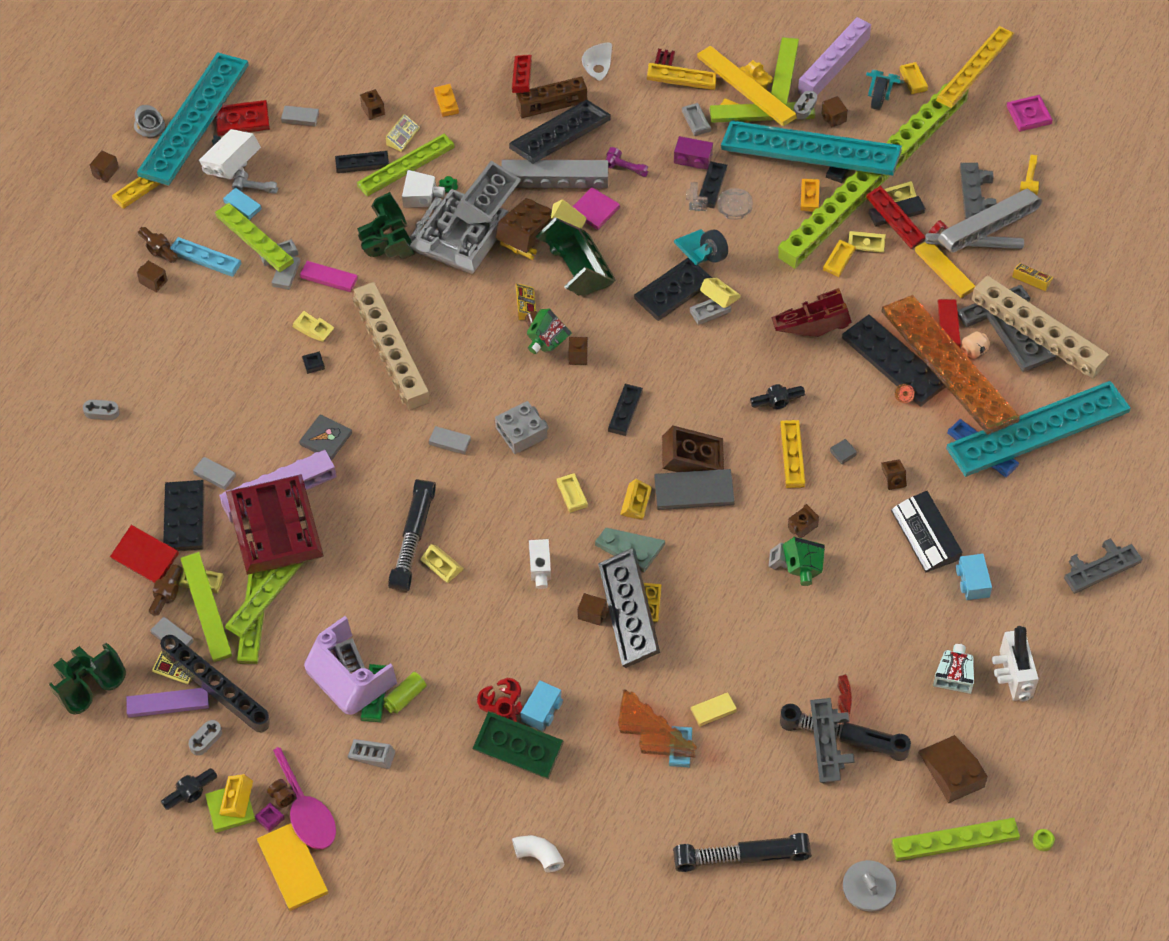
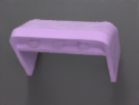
(345, 689)

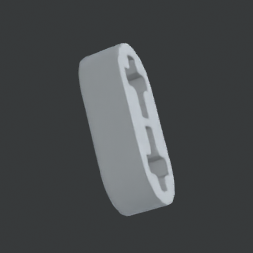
(808, 106)
(100, 410)
(204, 737)

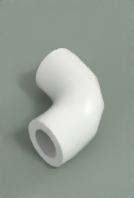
(540, 849)

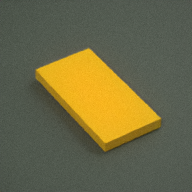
(292, 867)

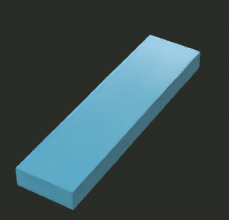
(206, 257)

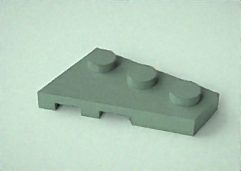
(618, 541)

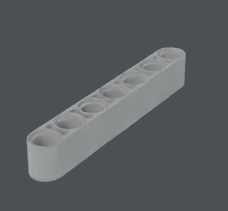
(989, 220)

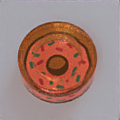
(904, 393)

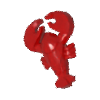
(503, 706)

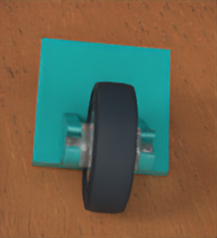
(878, 90)
(703, 246)

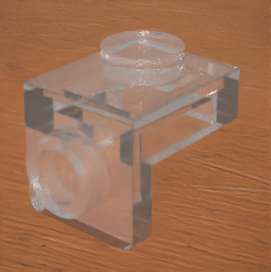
(695, 203)

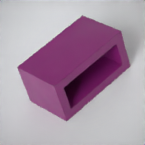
(693, 152)

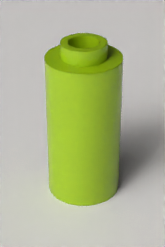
(404, 693)

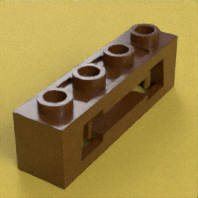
(551, 97)

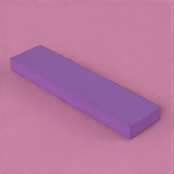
(167, 702)

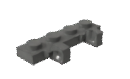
(971, 183)
(1114, 562)
(824, 725)

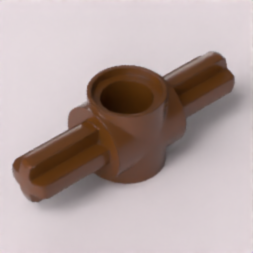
(158, 244)
(165, 590)

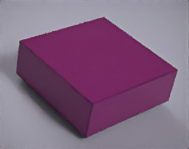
(269, 817)

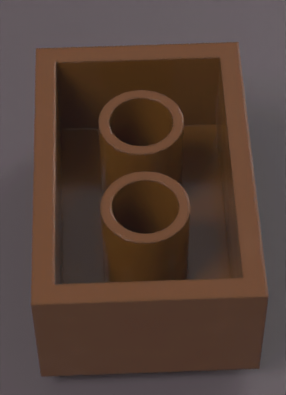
(523, 224)

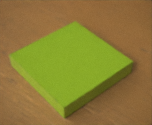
(222, 823)

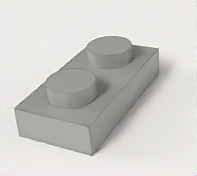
(707, 311)

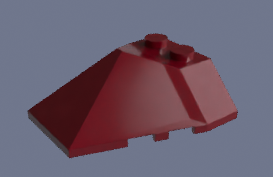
(816, 317)

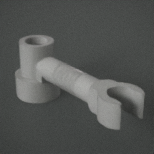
(240, 181)

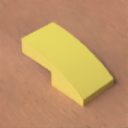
(312, 327)

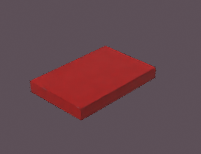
(243, 117)
(144, 554)

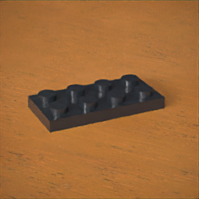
(672, 289)
(184, 515)

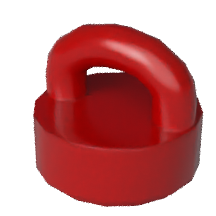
(938, 227)

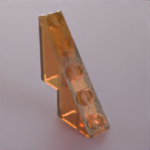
(654, 731)

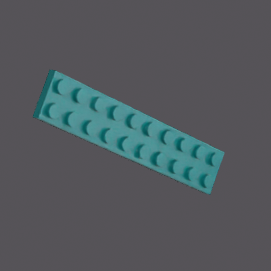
(192, 119)
(811, 147)
(1039, 428)

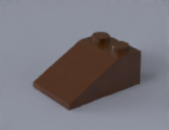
(691, 451)
(954, 768)

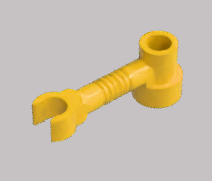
(1029, 183)

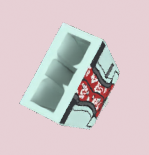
(955, 670)

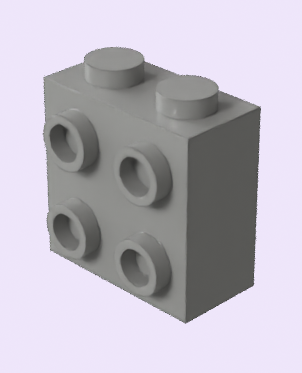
(521, 427)

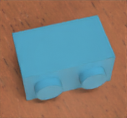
(974, 577)
(541, 706)

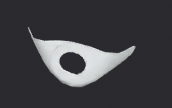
(597, 55)

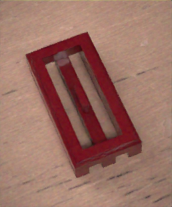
(665, 54)

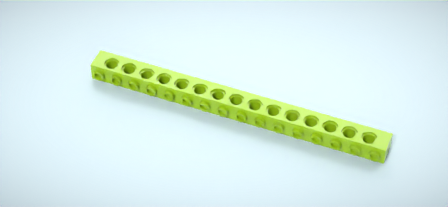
(854, 190)

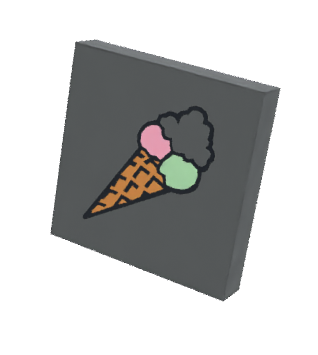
(325, 435)

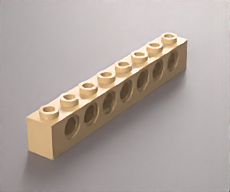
(1040, 327)
(391, 346)

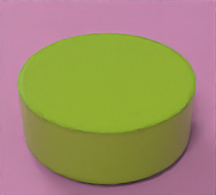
(1043, 839)

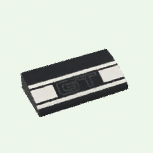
(927, 532)

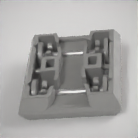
(455, 240)

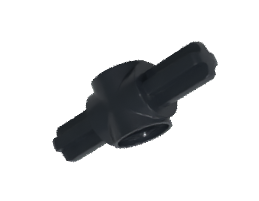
(777, 396)
(189, 789)

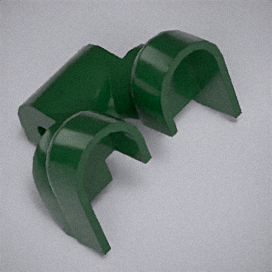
(372, 234)
(73, 691)

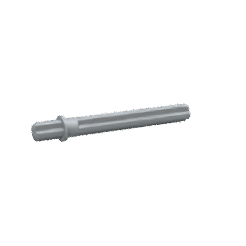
(987, 241)

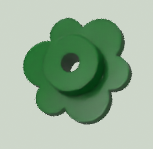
(449, 183)

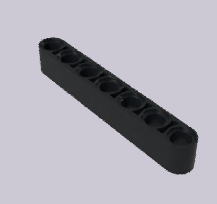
(218, 691)

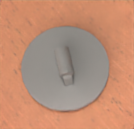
(869, 885)

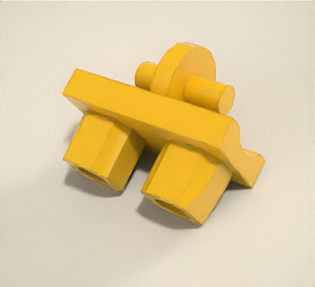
(757, 73)

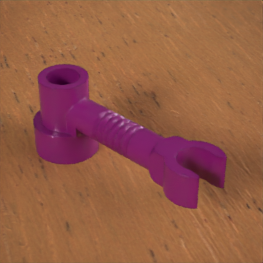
(613, 158)

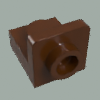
(895, 474)

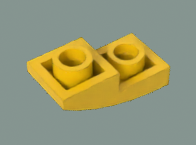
(653, 594)

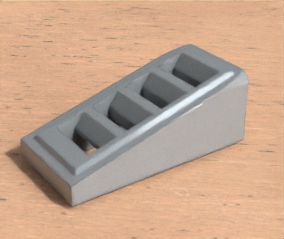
(348, 644)
(384, 756)

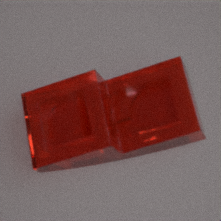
(845, 699)

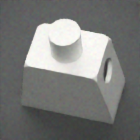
(420, 190)
(540, 562)

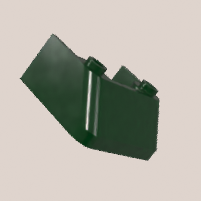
(580, 256)

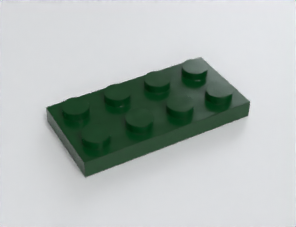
(518, 745)

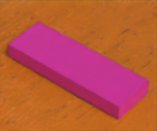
(328, 276)

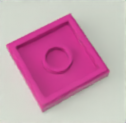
(1029, 113)
(596, 208)

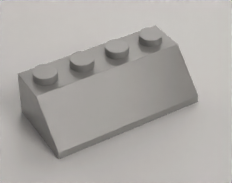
(486, 194)

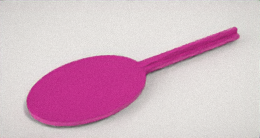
(308, 815)

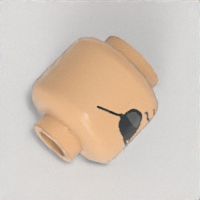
(975, 345)

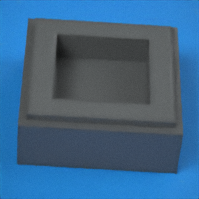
(843, 451)

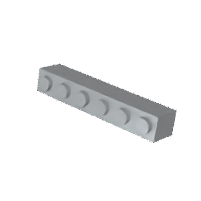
(559, 173)

